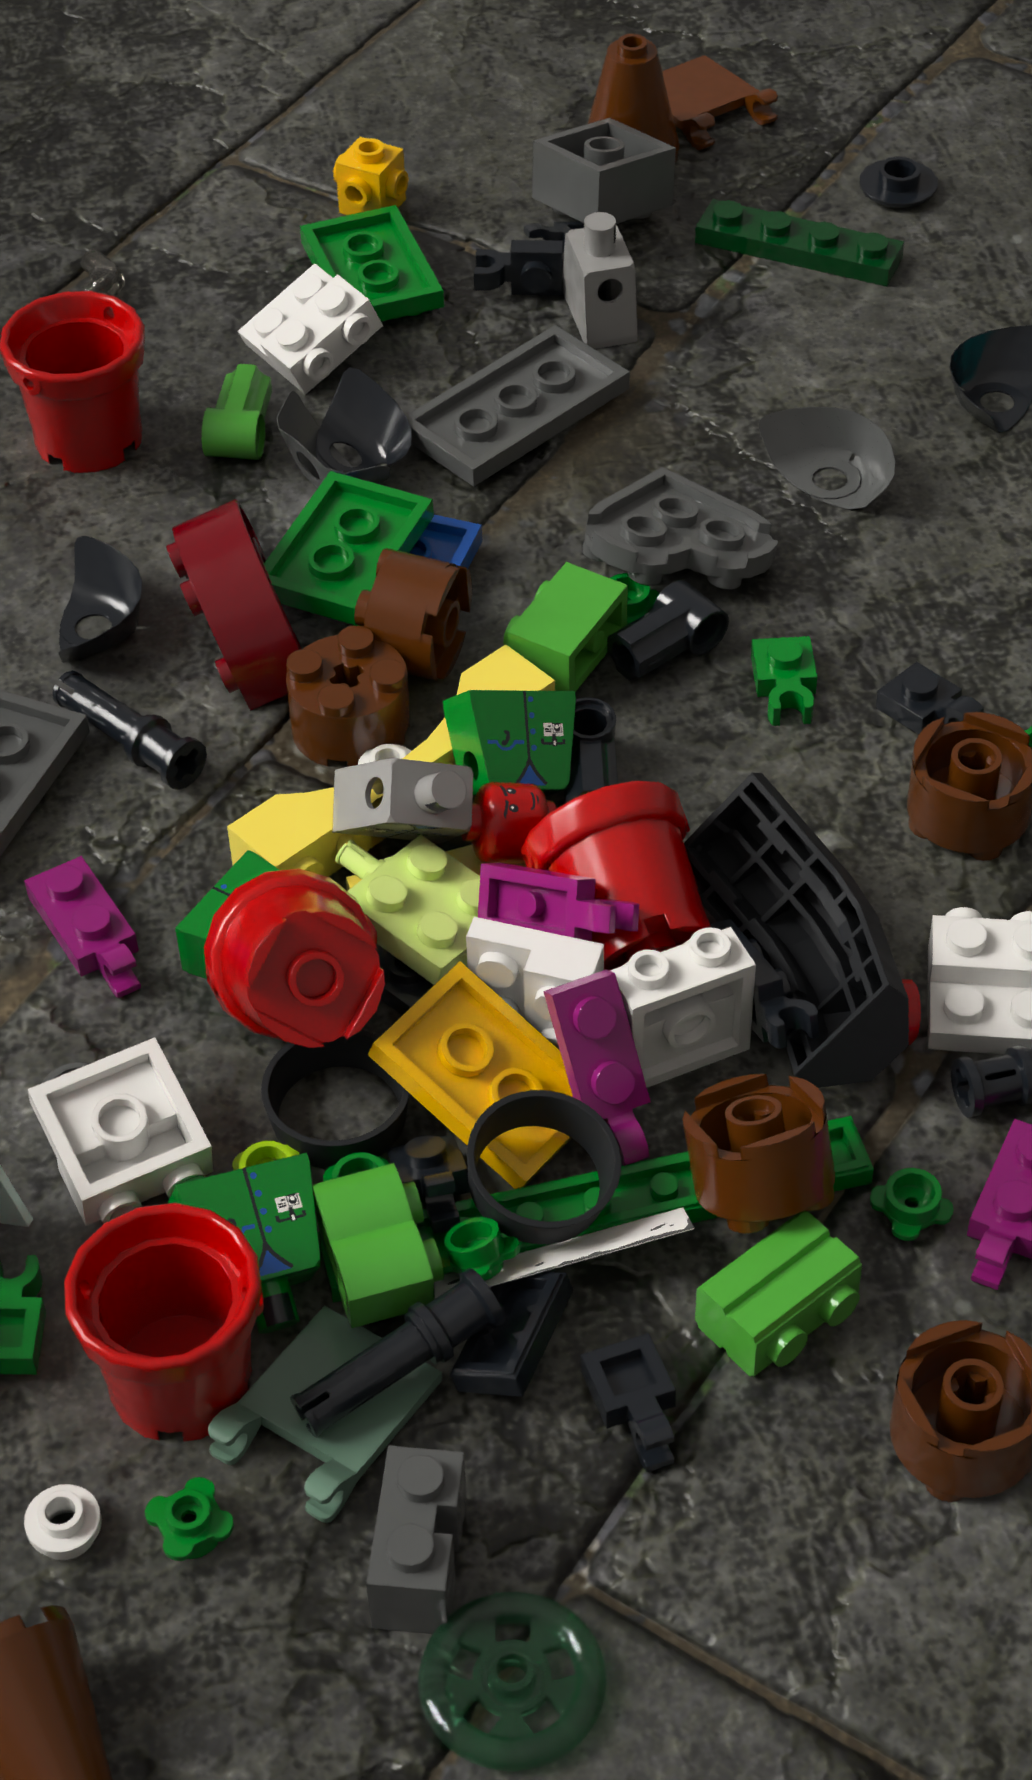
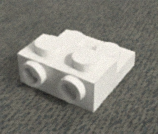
(311, 327)
(527, 961)
(979, 982)
(689, 1003)
(121, 1131)

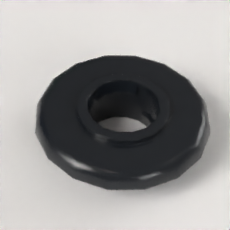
(898, 182)

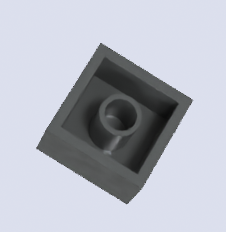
(603, 170)

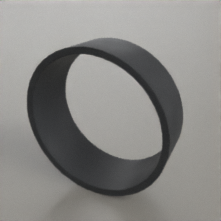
(295, 1063)
(555, 1112)

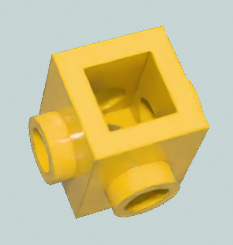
(370, 176)

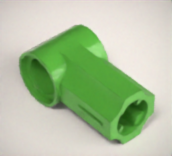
(238, 420)

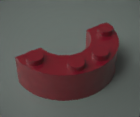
(238, 600)

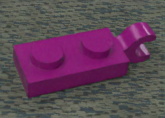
(550, 902)
(86, 923)
(601, 1056)
(1004, 1209)

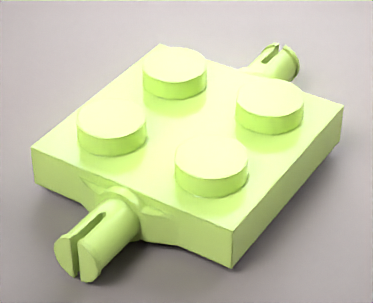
(417, 903)

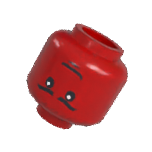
(503, 819)

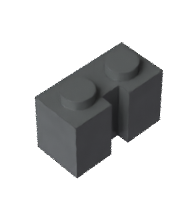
(416, 1539)

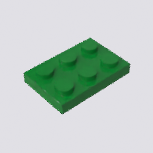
(378, 259)
(338, 540)

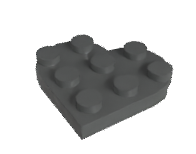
(677, 525)

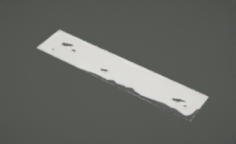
(582, 1248)

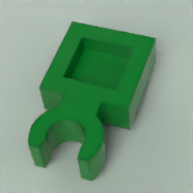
(785, 673)
(21, 1320)

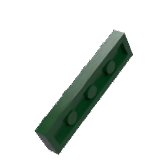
(799, 242)

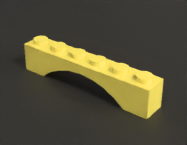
(298, 827)

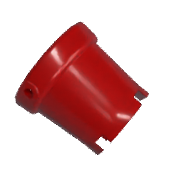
(78, 376)
(635, 850)
(294, 958)
(167, 1315)

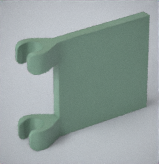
(345, 1446)

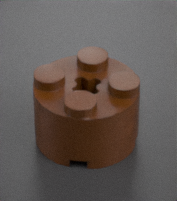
(417, 610)
(347, 696)
(971, 784)
(760, 1150)
(964, 1411)

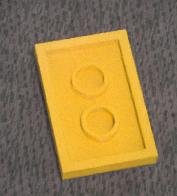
(464, 1053)

